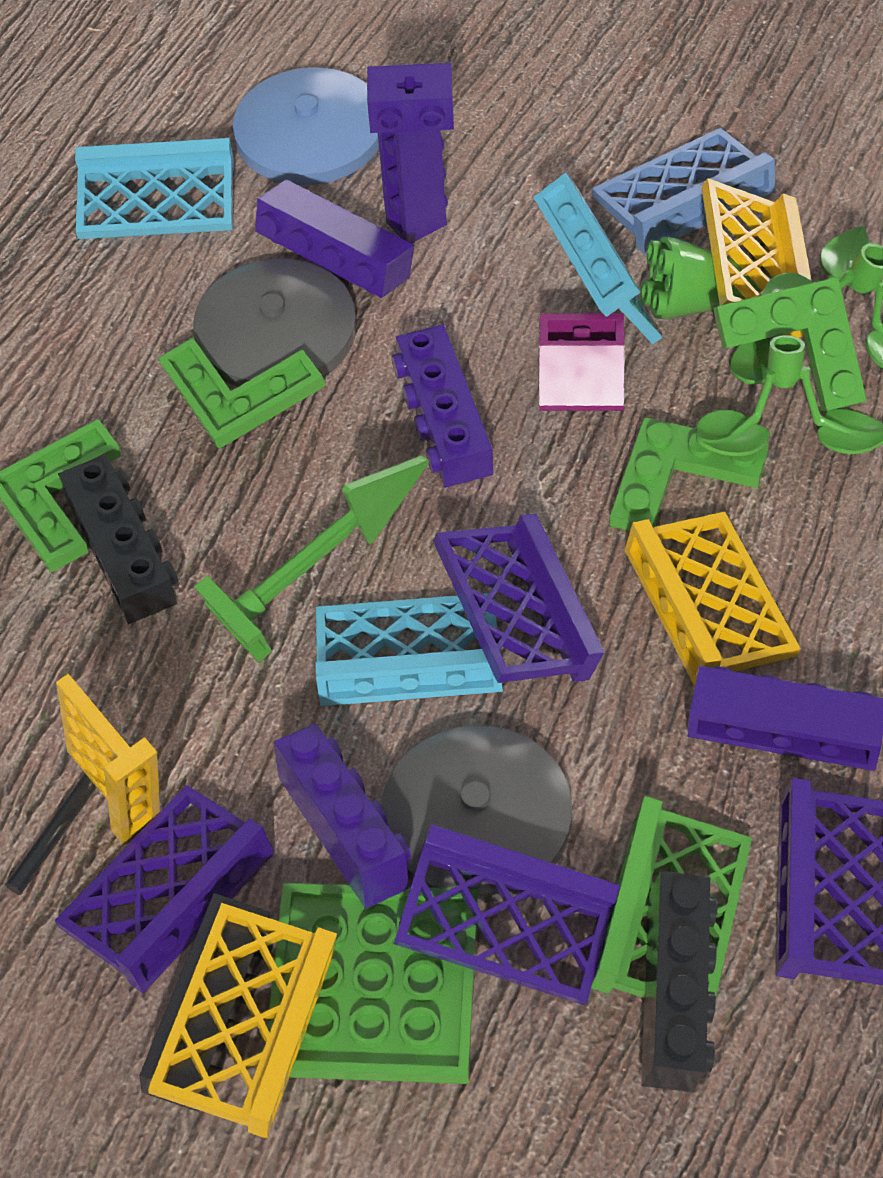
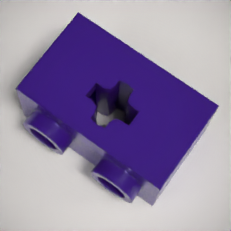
(410, 97)

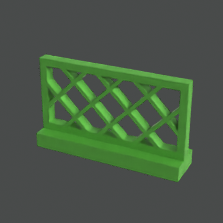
(636, 883)

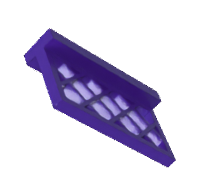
(548, 595)
(519, 874)
(797, 884)
(167, 934)

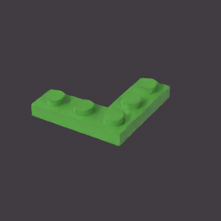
(822, 316)
(235, 412)
(655, 456)
(31, 481)

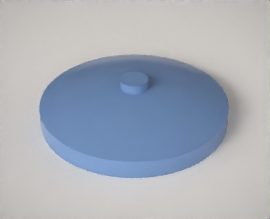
(305, 126)

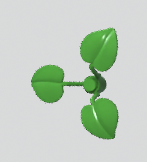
(856, 265)
(781, 364)

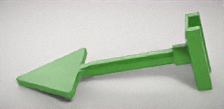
(371, 506)

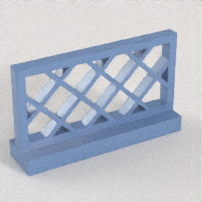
(685, 209)

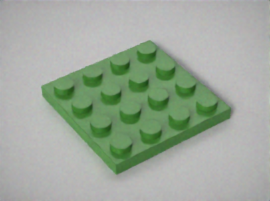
(381, 1005)

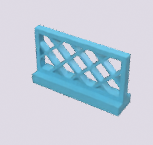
(155, 164)
(593, 254)
(408, 673)

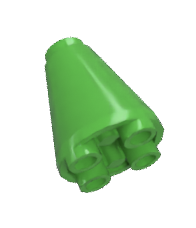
(682, 279)

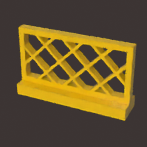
(777, 229)
(674, 598)
(120, 772)
(286, 1032)

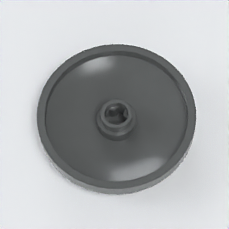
(271, 313)
(483, 787)

